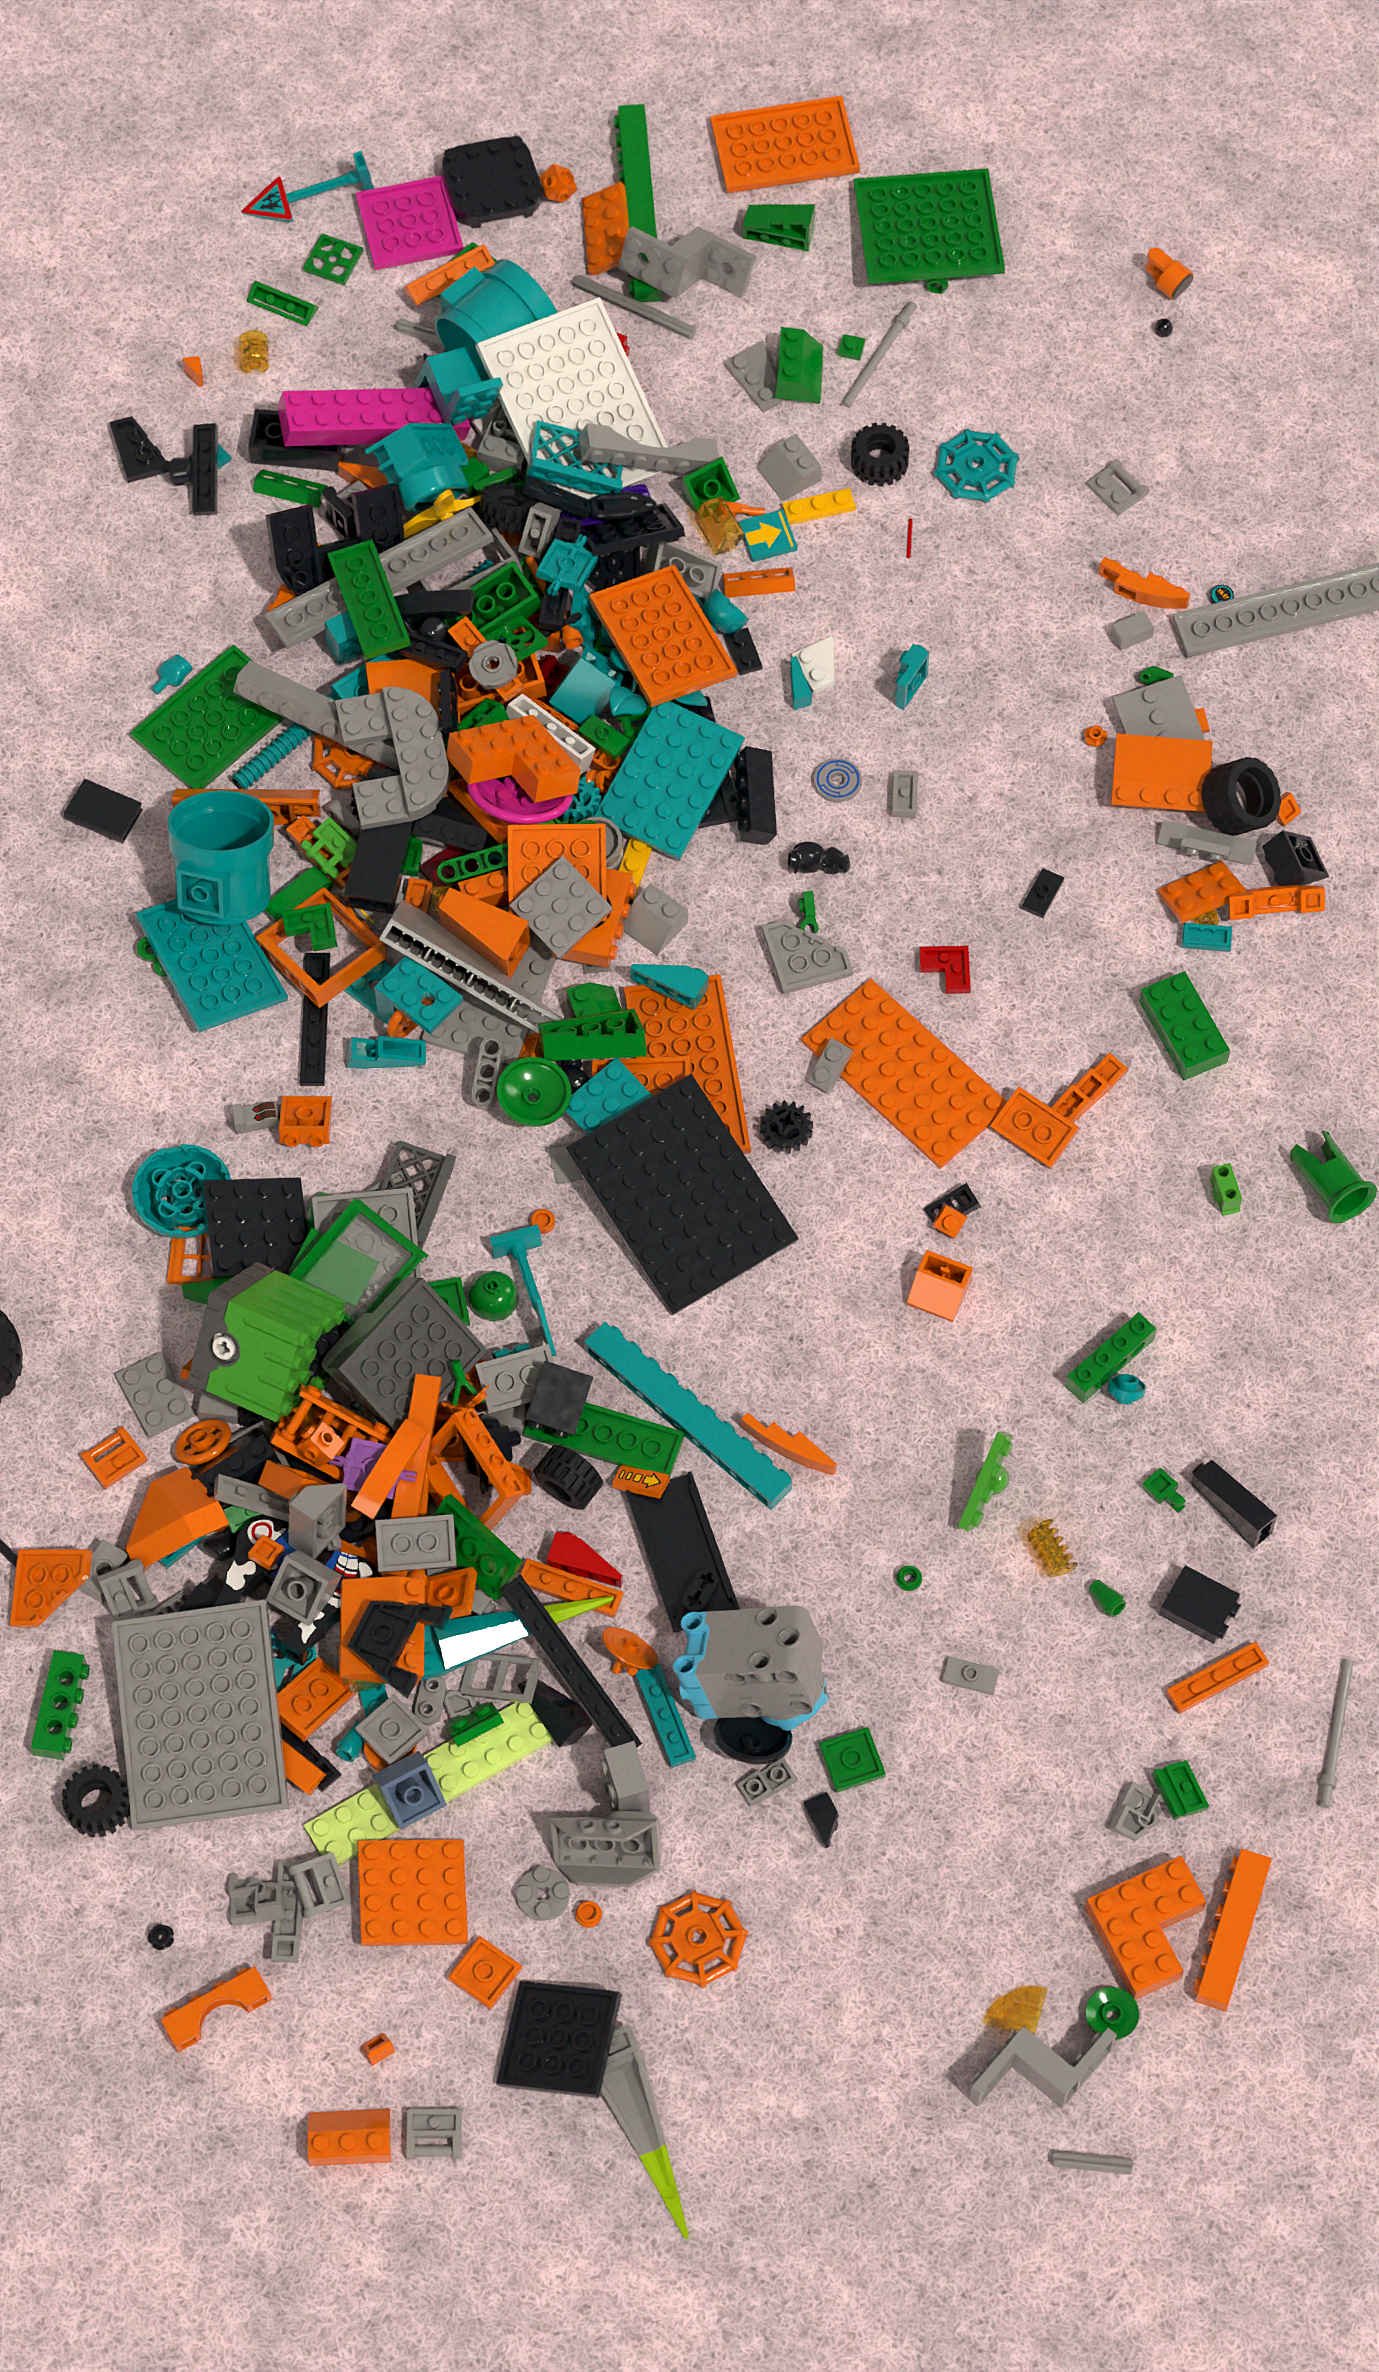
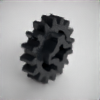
(778, 1119)

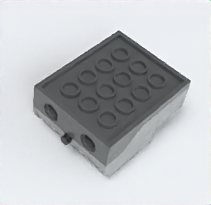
(401, 1338)

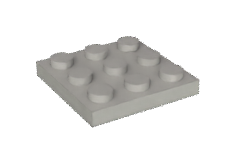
(561, 907)

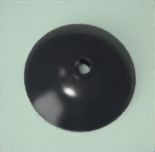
(751, 1740)

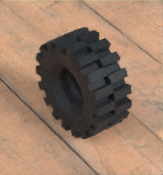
(505, 507)

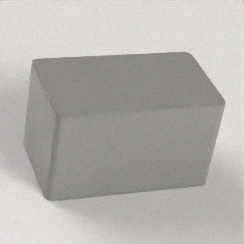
(1132, 630)
(215, 1407)

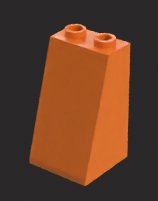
(485, 929)

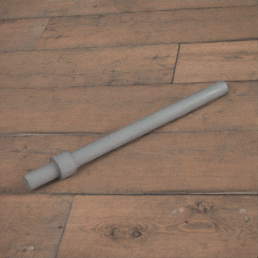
(900, 322)
(1328, 1779)

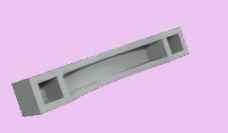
(605, 445)

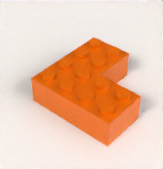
(516, 749)
(1133, 1919)

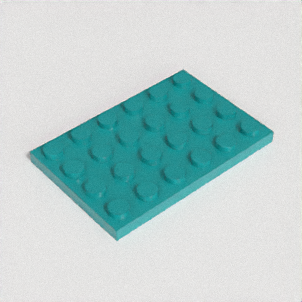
(670, 778)
(212, 967)

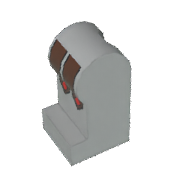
(255, 1117)

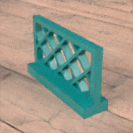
(568, 475)

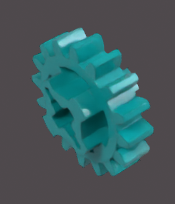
(584, 802)

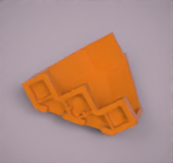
(172, 1516)

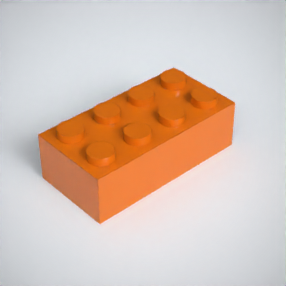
(472, 694)

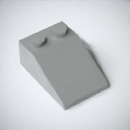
(697, 570)

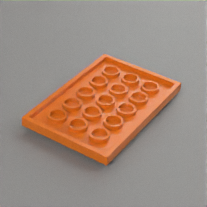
(784, 144)
(662, 635)

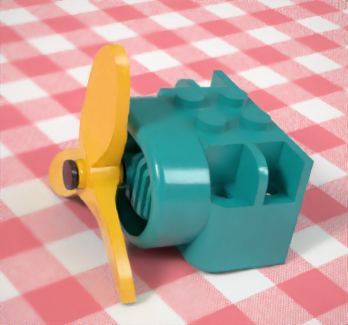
(428, 472)

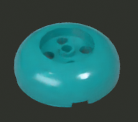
(157, 1179)

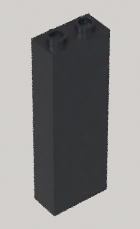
(379, 863)

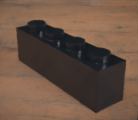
(755, 795)

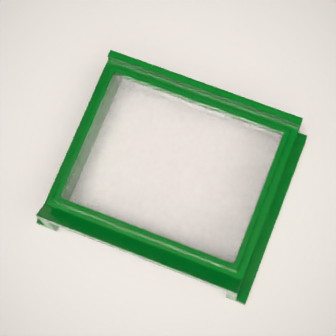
(359, 1261)

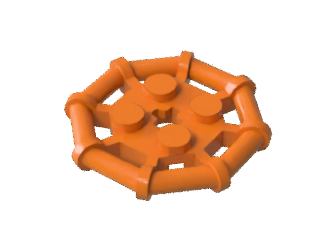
(342, 760)
(696, 1953)

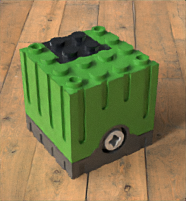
(265, 1340)

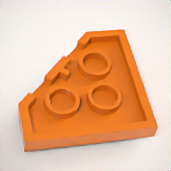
(45, 1581)

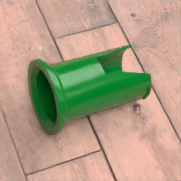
(1335, 1181)

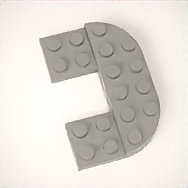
(418, 749)

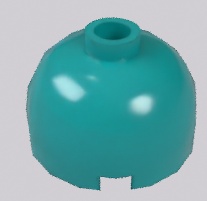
(723, 614)

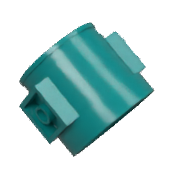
(488, 306)
(221, 856)

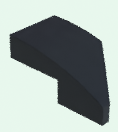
(823, 1816)

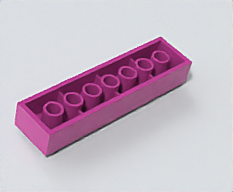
(355, 415)

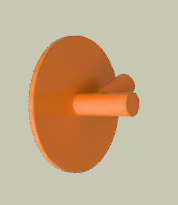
(629, 1649)

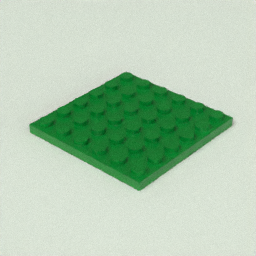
(928, 226)

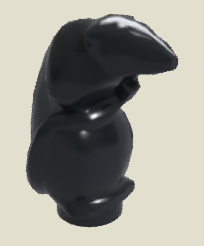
(810, 857)

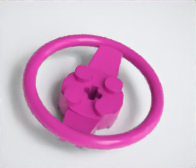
(514, 804)

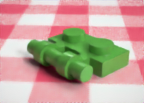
(336, 842)

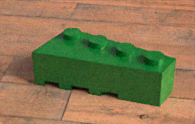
(593, 1037)

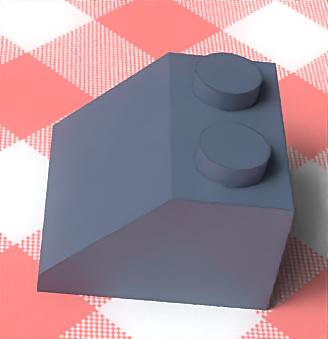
(409, 1790)

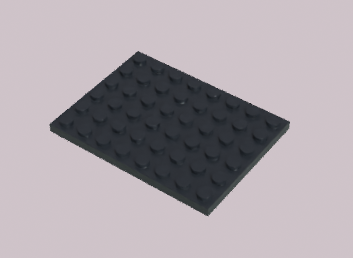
(681, 1194)

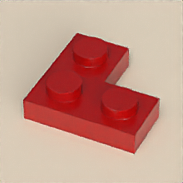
(952, 961)

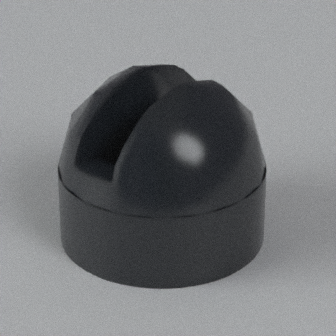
(1166, 330)

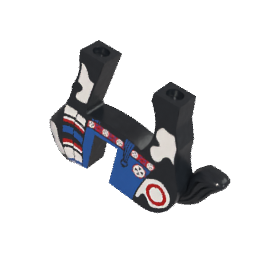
(246, 1575)

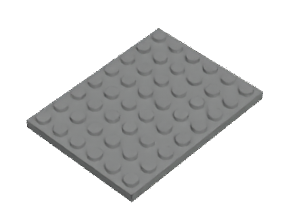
(200, 1715)

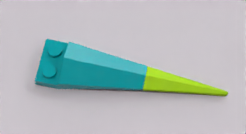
(476, 1636)

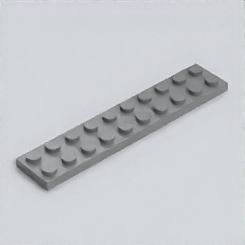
(402, 565)
(1278, 611)

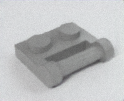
(1112, 492)
(119, 1594)
(327, 1882)
(434, 2124)

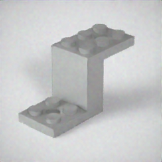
(686, 262)
(1041, 2066)

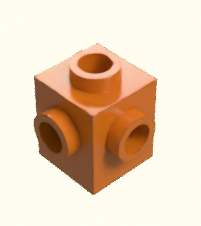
(558, 183)
(320, 1443)

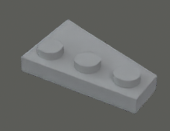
(755, 375)

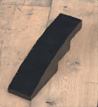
(439, 603)

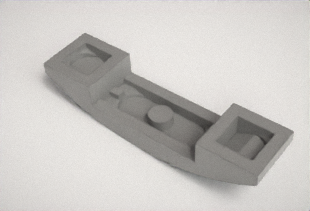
(288, 1930)

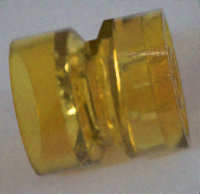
(254, 351)

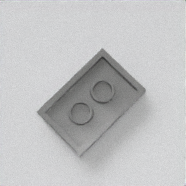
(511, 1377)
(155, 1395)
(416, 1543)

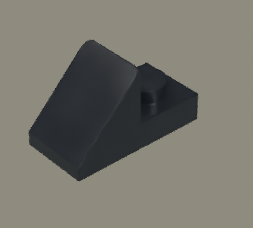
(203, 1595)

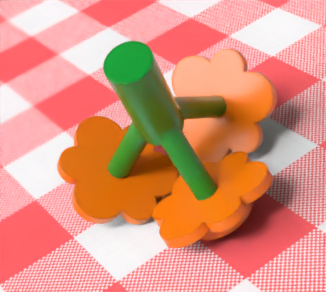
(464, 1392)

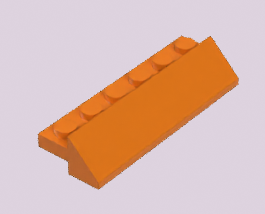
(283, 803)

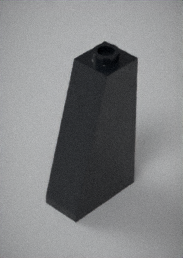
(1234, 1503)

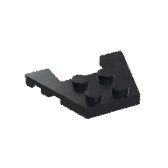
(385, 1633)

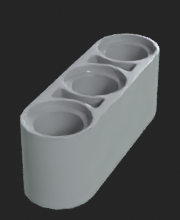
(484, 1062)

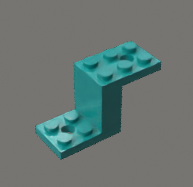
(458, 385)
(404, 990)

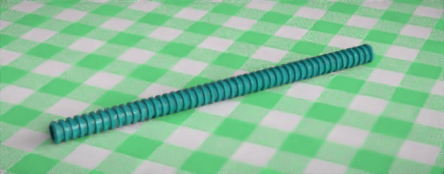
(294, 736)

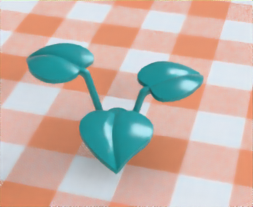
(627, 702)

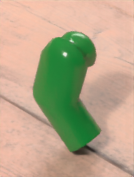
(1154, 674)

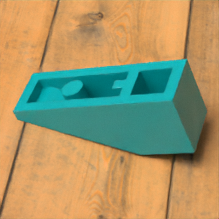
(673, 981)

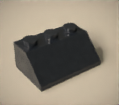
(452, 828)
(240, 1460)

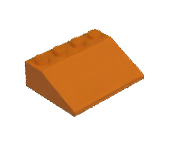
(1160, 772)
(353, 1603)

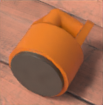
(1170, 275)

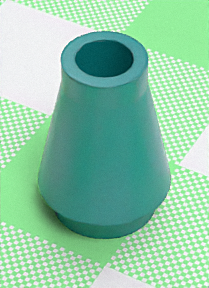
(350, 1744)

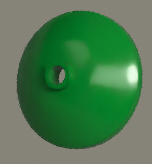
(536, 1079)

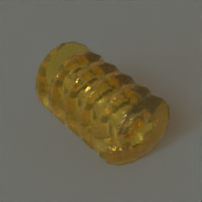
(1049, 1549)

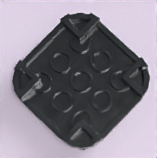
(491, 180)

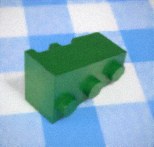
(780, 224)

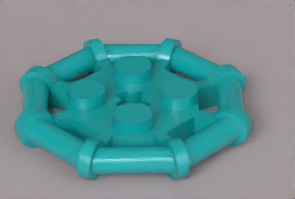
(974, 476)

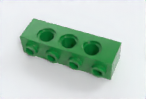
(1110, 1357)
(62, 1666)

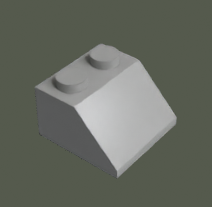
(790, 468)
(655, 919)
(303, 1587)

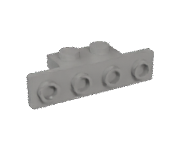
(1206, 842)

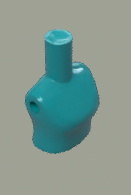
(172, 673)

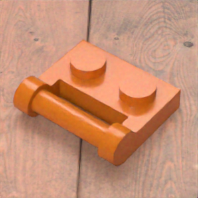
(117, 1463)

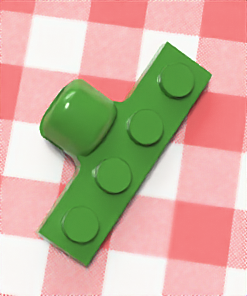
(990, 1480)

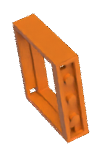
(320, 995)
(488, 1456)

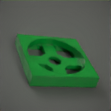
(325, 272)
(523, 651)

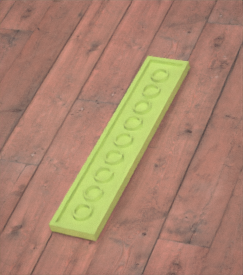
(454, 1769)

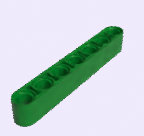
(481, 857)

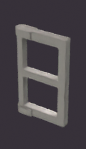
(497, 1694)

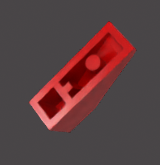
(578, 1558)

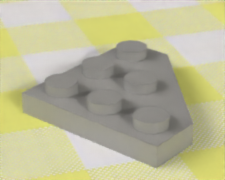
(803, 957)

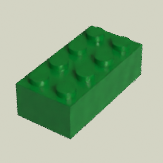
(500, 600)
(1184, 1025)

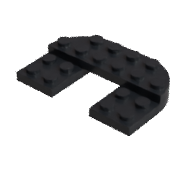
(293, 540)

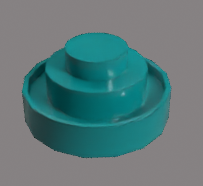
(1126, 1388)

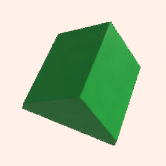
(709, 483)

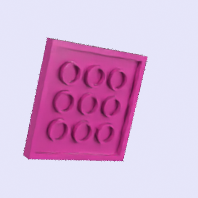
(409, 222)

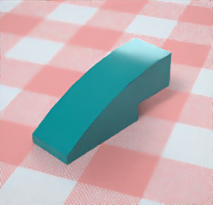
(385, 1052)

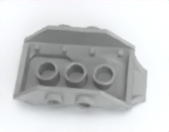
(605, 1849)

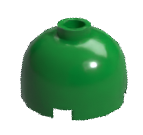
(493, 1296)

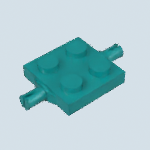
(567, 565)

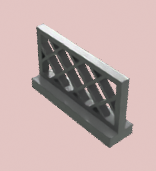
(436, 1186)

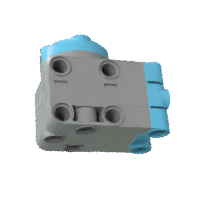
(753, 1665)

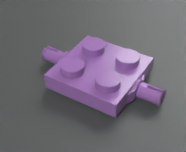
(361, 1461)

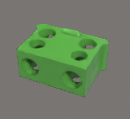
(1225, 1189)

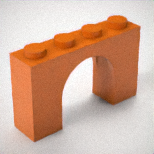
(600, 943)

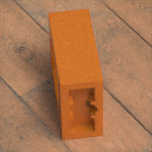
(286, 1479)

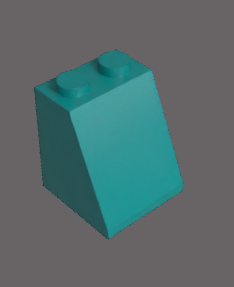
(586, 686)

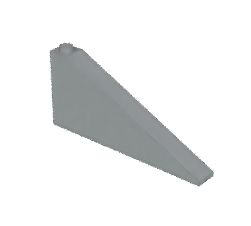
(443, 953)

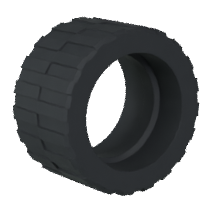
(1260, 790)

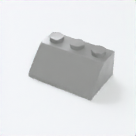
(316, 1517)

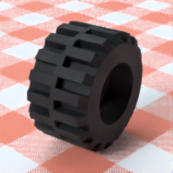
(880, 469)
(568, 1477)
(100, 1820)

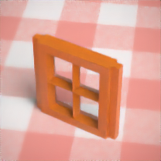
(177, 1258)

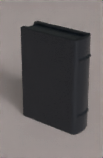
(103, 811)

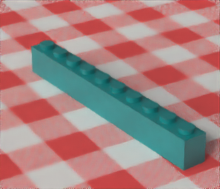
(688, 1415)

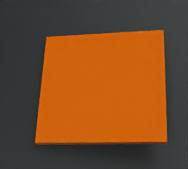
(409, 675)

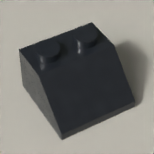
(1294, 859)

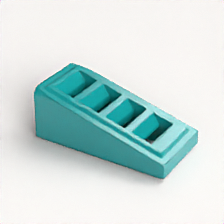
(800, 689)

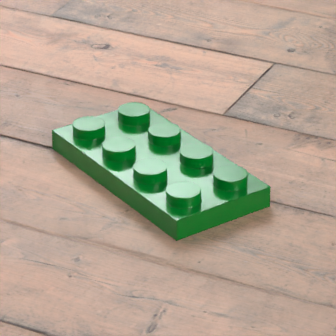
(480, 1549)

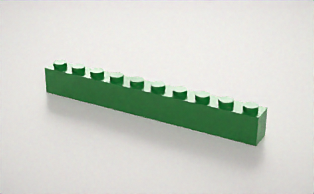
(638, 184)

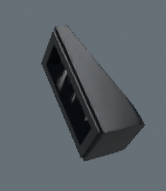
(956, 1194)

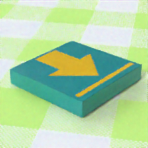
(768, 535)

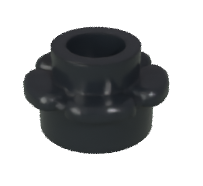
(158, 1930)

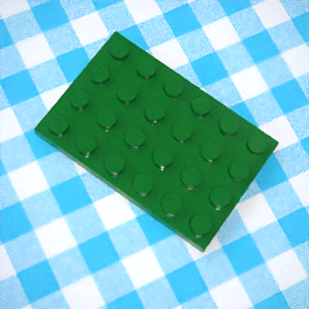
(206, 724)

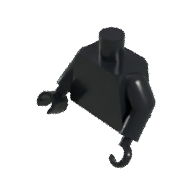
(504, 1440)

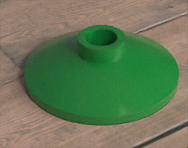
(1117, 2001)

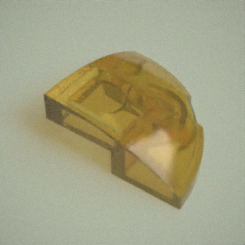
(1017, 2009)

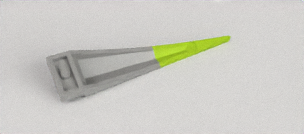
(633, 2103)

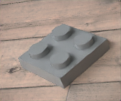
(392, 1730)

